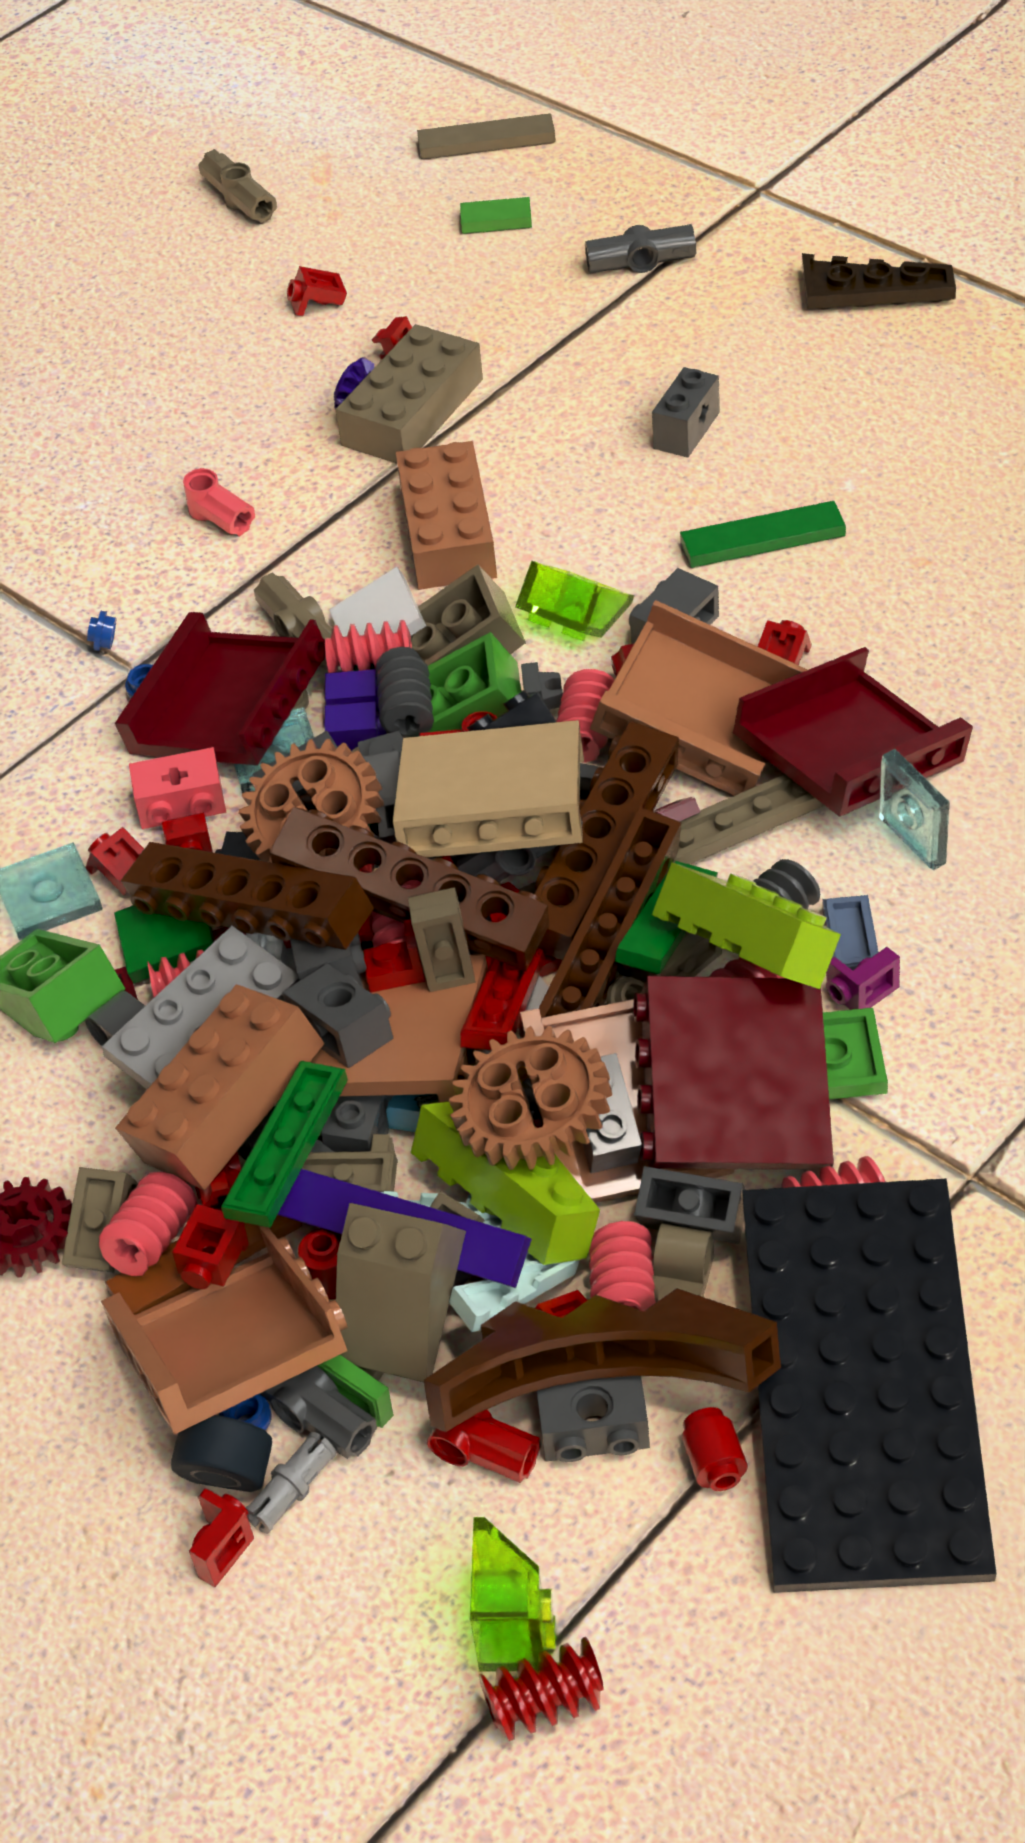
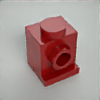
(209, 1247)

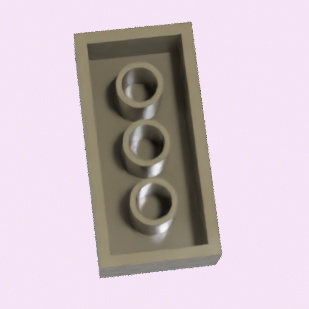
(409, 393)

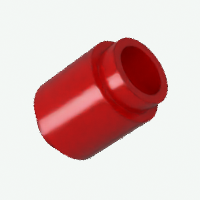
(320, 1255)
(713, 1449)

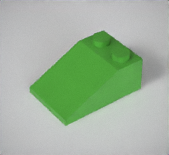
(472, 681)
(55, 983)

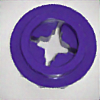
(351, 378)

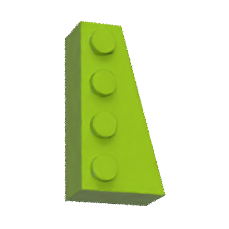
(749, 923)
(534, 1202)

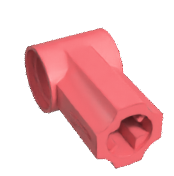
(213, 502)

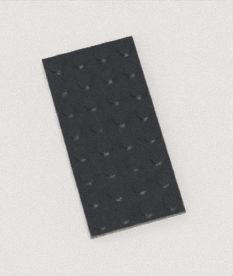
(874, 1393)

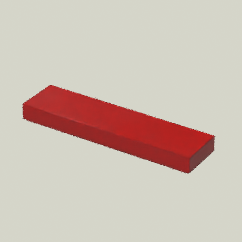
(499, 1003)

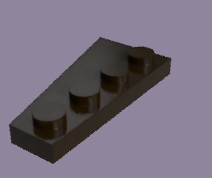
(874, 283)

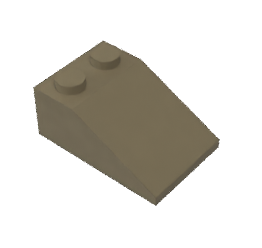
(463, 614)
(395, 1289)

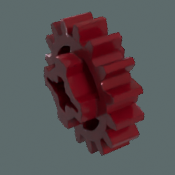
(25, 1231)

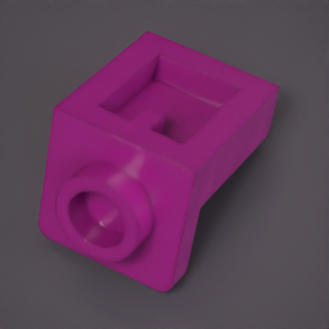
(867, 983)

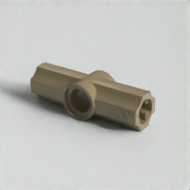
(237, 186)
(289, 608)

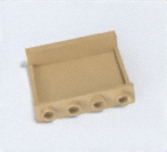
(490, 790)

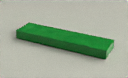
(762, 534)
(651, 939)
(284, 1144)

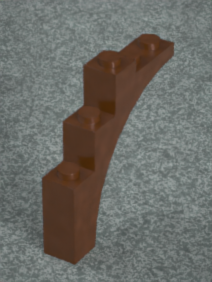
(603, 1339)

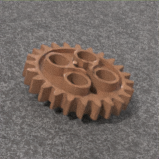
(346, 784)
(494, 1109)

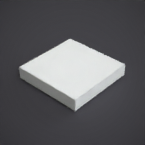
(379, 601)

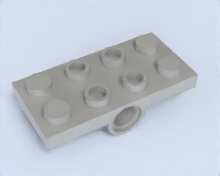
(172, 1016)

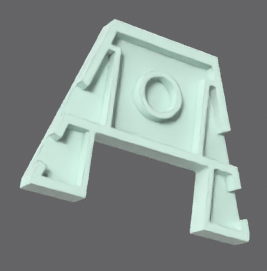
(484, 1299)

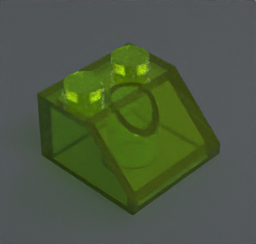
(571, 601)
(507, 1603)

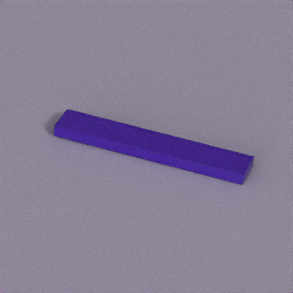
(486, 1249)

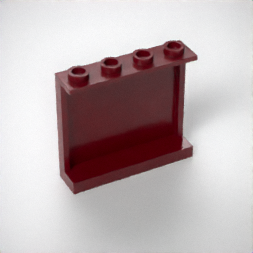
(219, 692)
(836, 725)
(733, 1074)

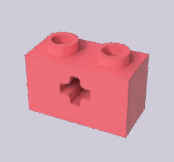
(177, 787)

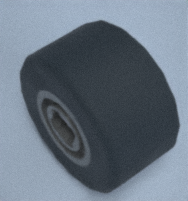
(223, 1454)

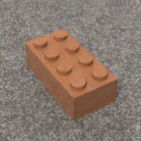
(445, 513)
(219, 1086)

